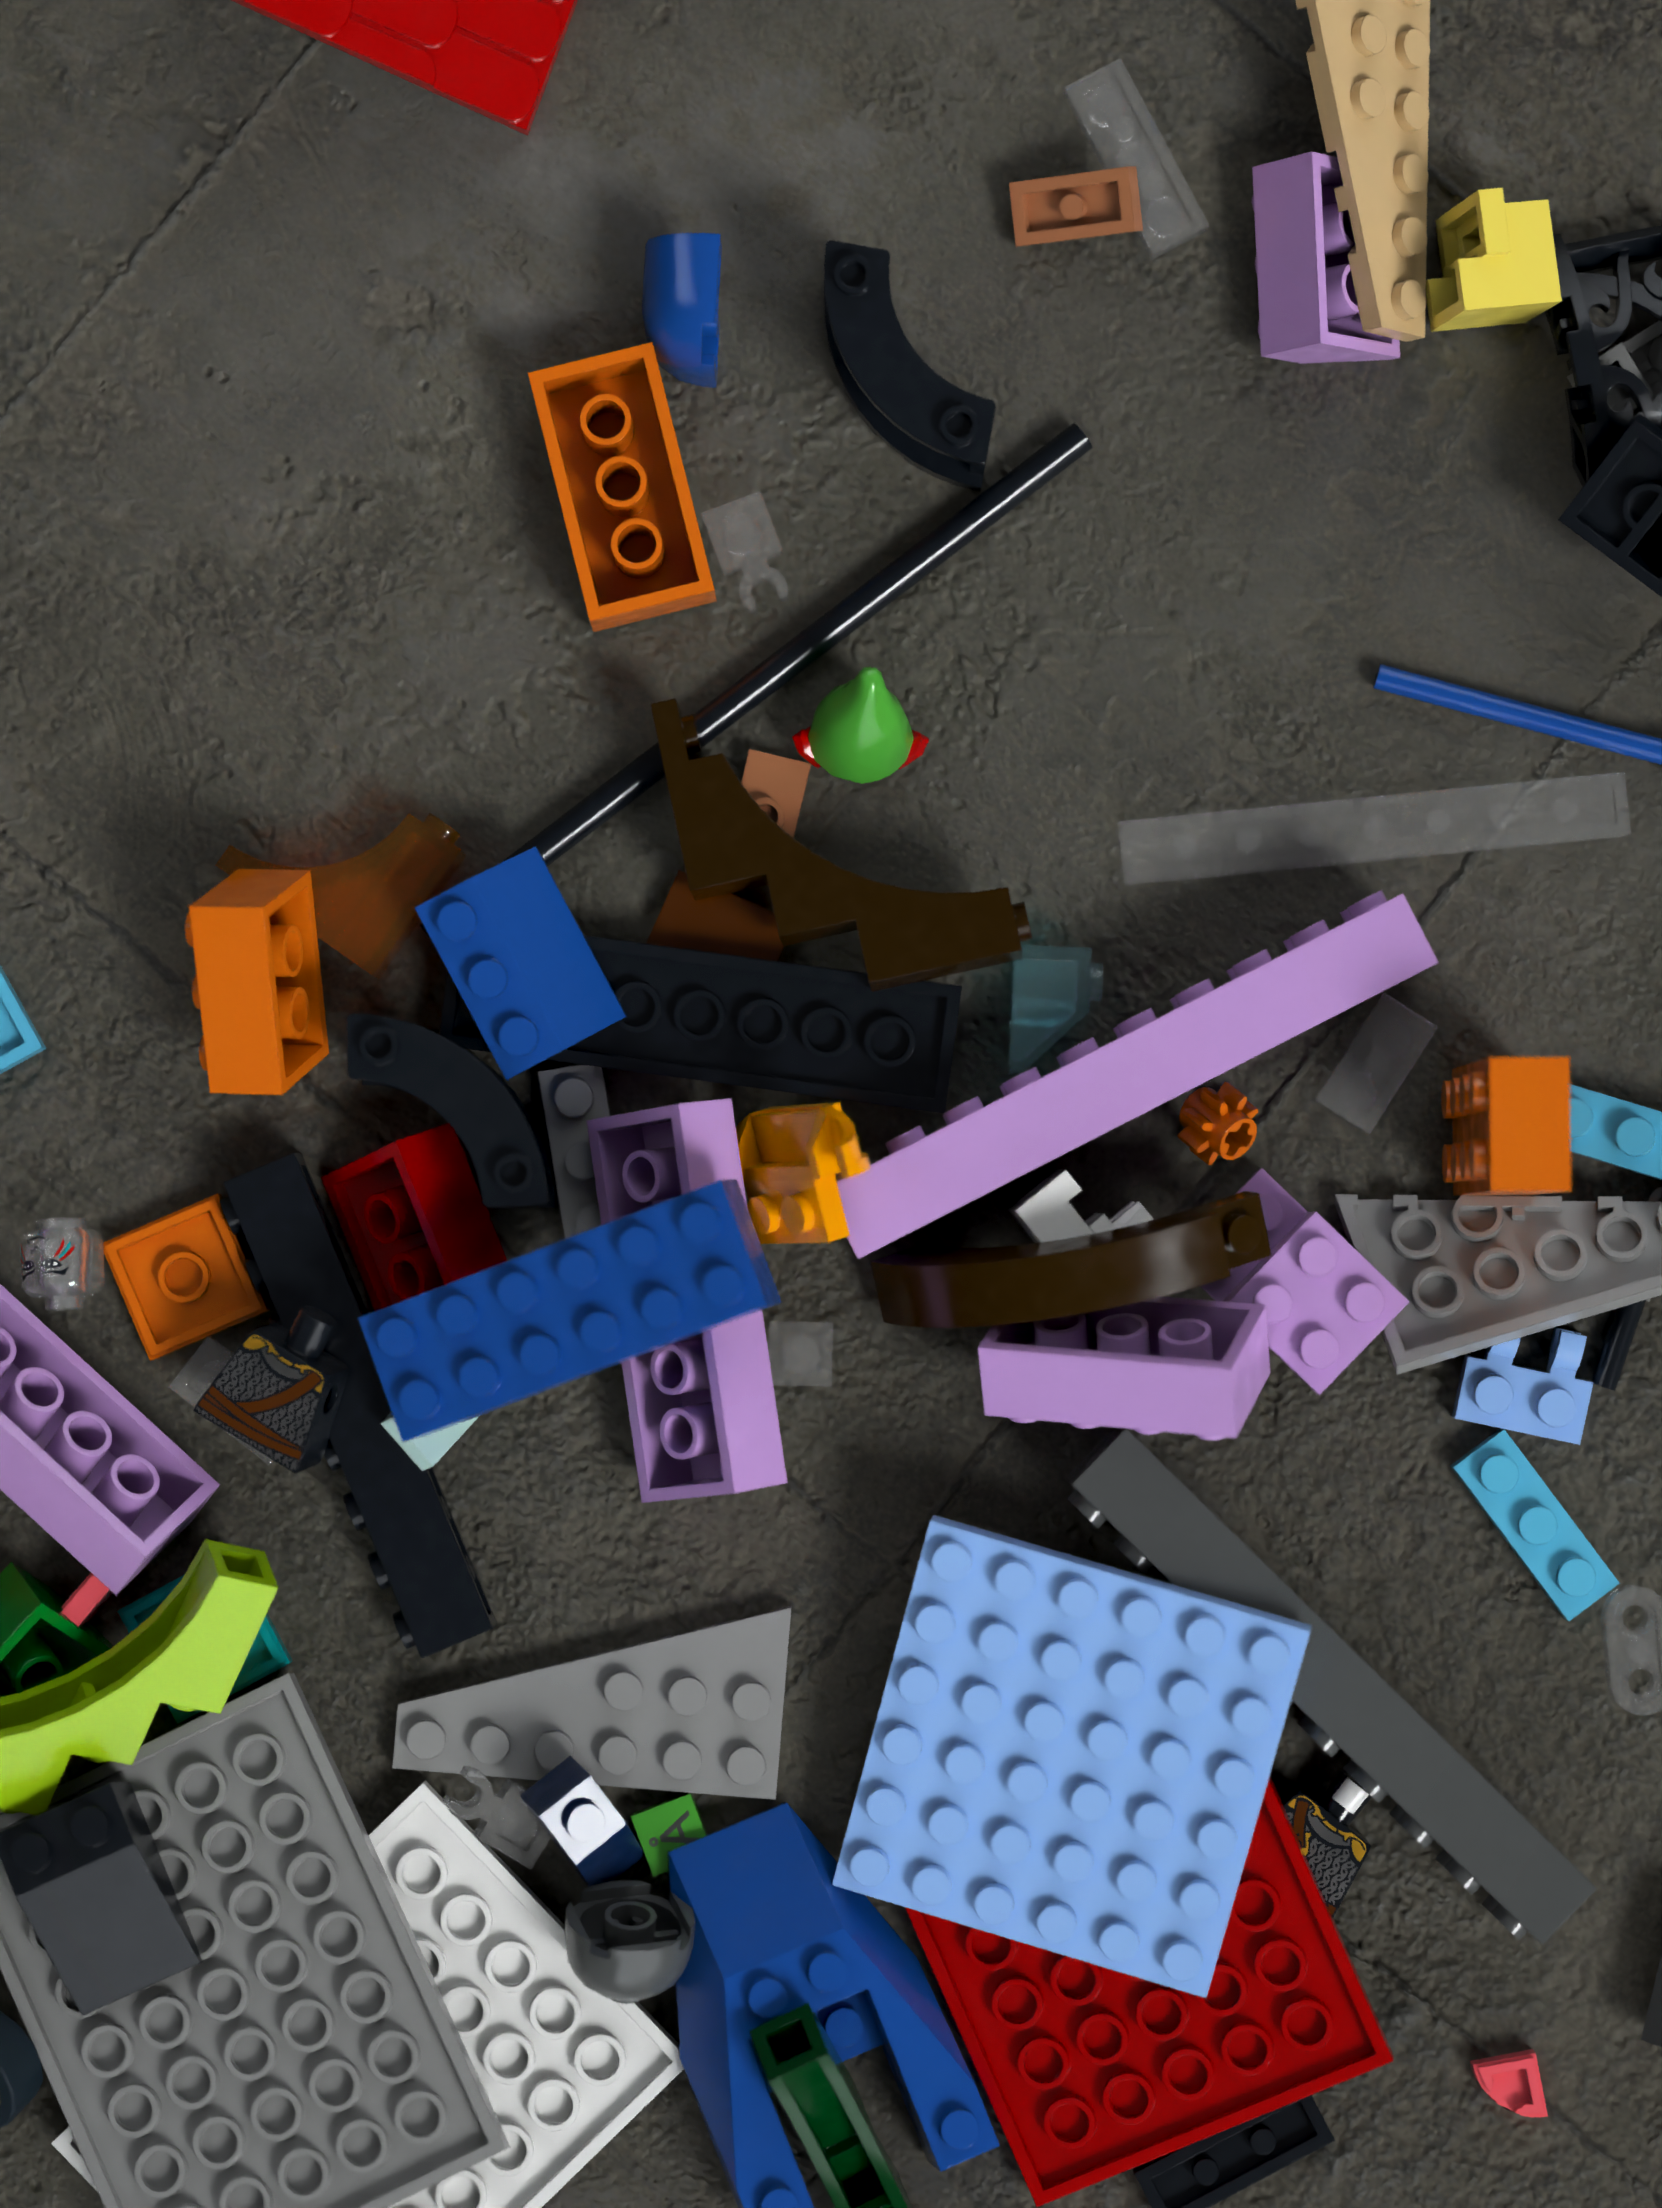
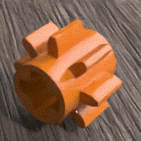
(1218, 1123)

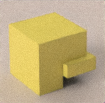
(1493, 263)

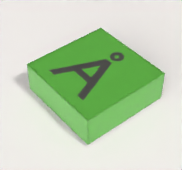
(666, 1828)

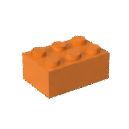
(258, 981)

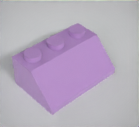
(1304, 266)

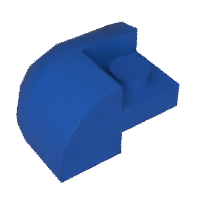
(683, 304)

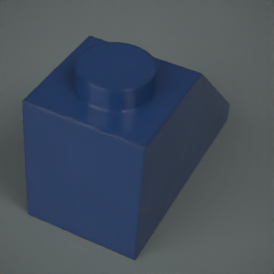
(583, 1823)

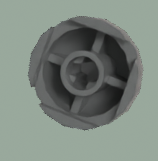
(628, 1940)

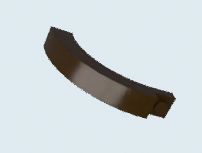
(1071, 1275)

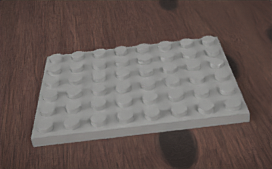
(310, 2036)

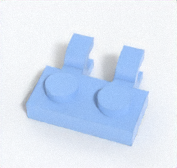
(1527, 1398)

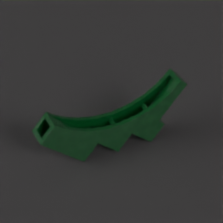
(827, 2111)

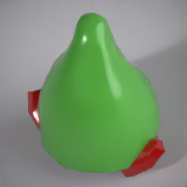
(860, 731)

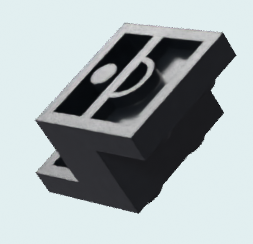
(1623, 504)

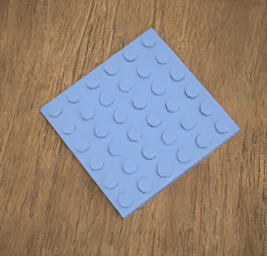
(1070, 1755)

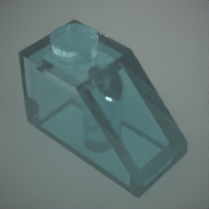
(1048, 999)

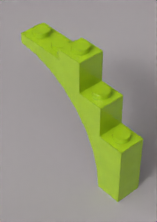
(176, 1657)

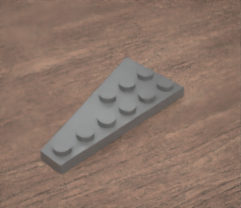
(1501, 1265)
(650, 1715)

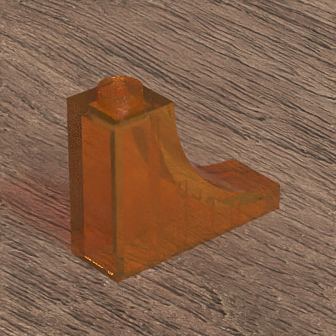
(371, 899)

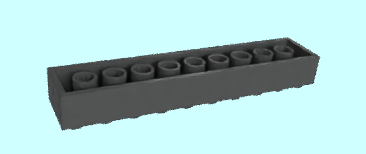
(1341, 1695)

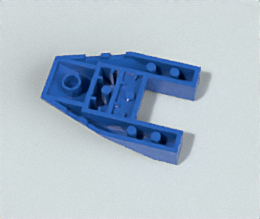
(783, 1938)

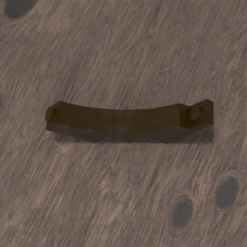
(737, 847)

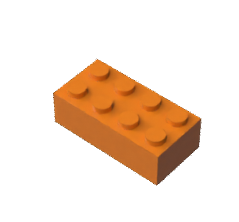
(622, 487)
(1508, 1127)

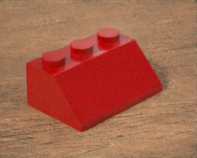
(413, 1216)

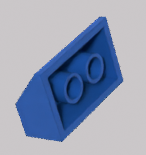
(520, 962)

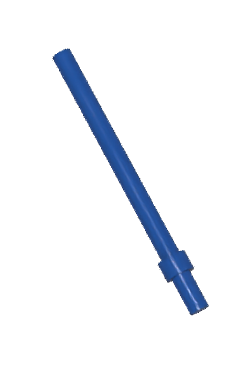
(1519, 714)

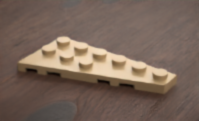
(1375, 114)

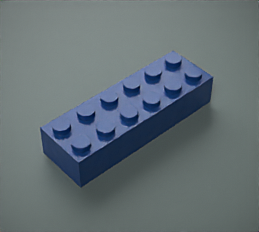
(570, 1309)

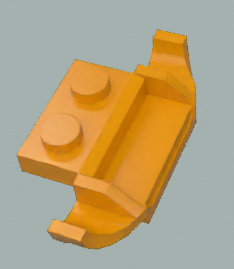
(791, 1170)

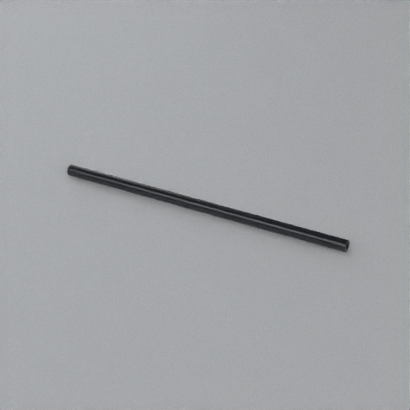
(817, 638)

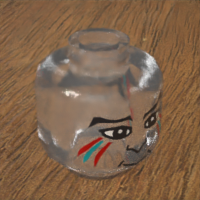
(62, 1263)

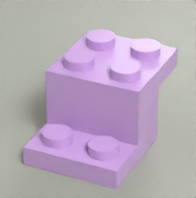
(1315, 1286)

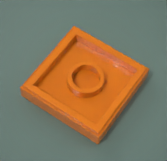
(183, 1277)

